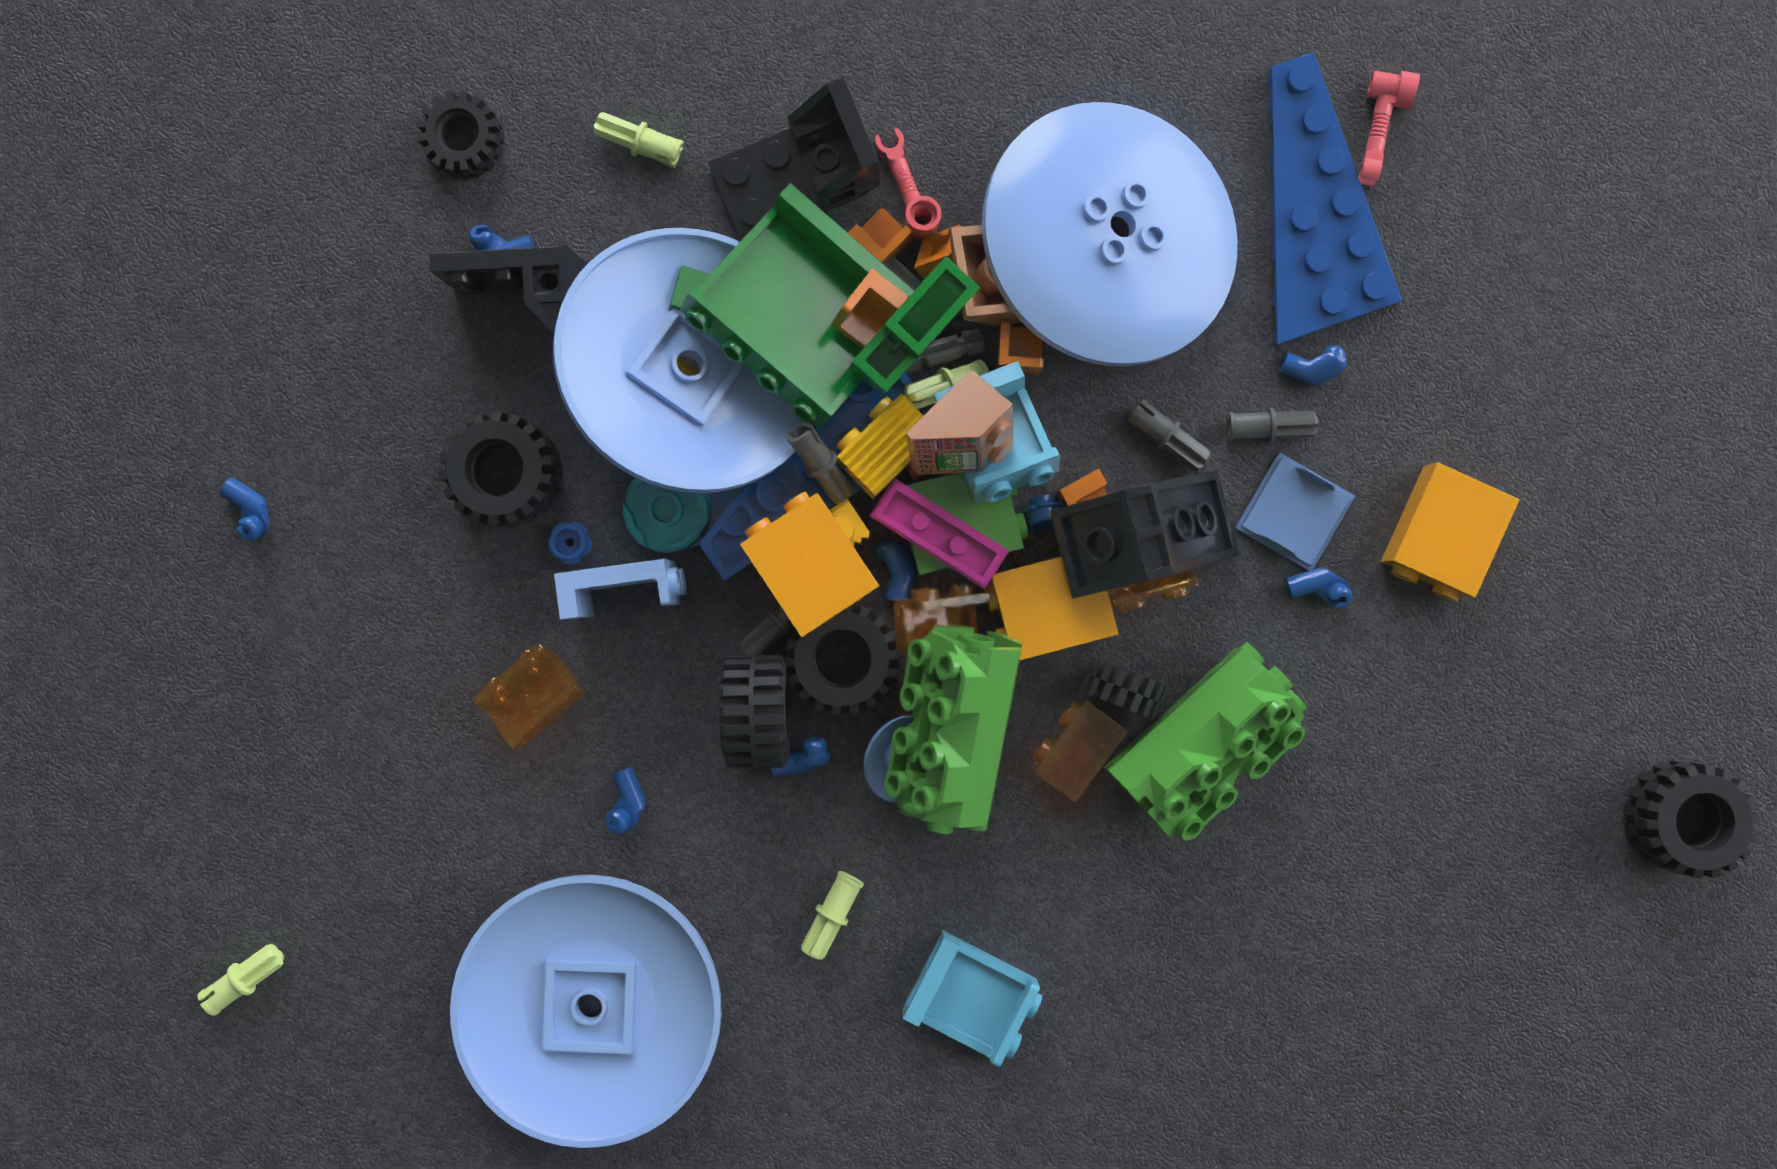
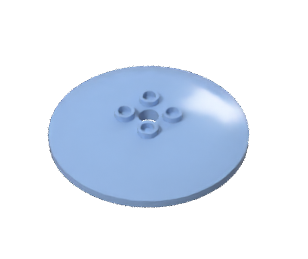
(1066, 267)
(623, 381)
(572, 1073)

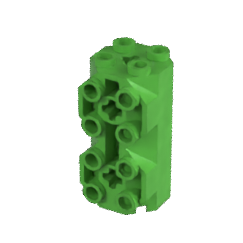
(961, 703)
(1220, 729)

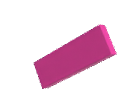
(939, 533)

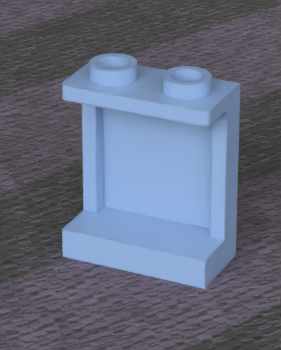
(575, 587)

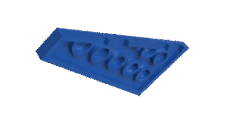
(1321, 225)
(774, 490)

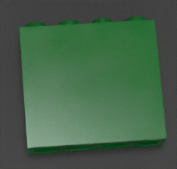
(777, 303)

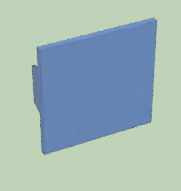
(1295, 512)

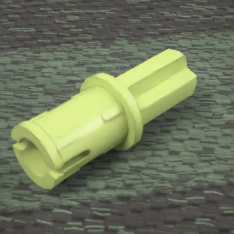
(639, 139)
(921, 392)
(831, 915)
(241, 979)

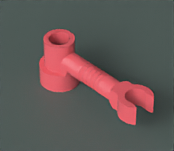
(1390, 92)
(917, 206)

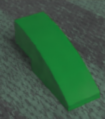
(914, 326)

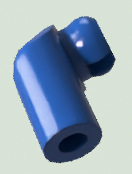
(484, 239)
(1318, 370)
(254, 510)
(900, 565)
(1321, 583)
(801, 762)
(629, 805)

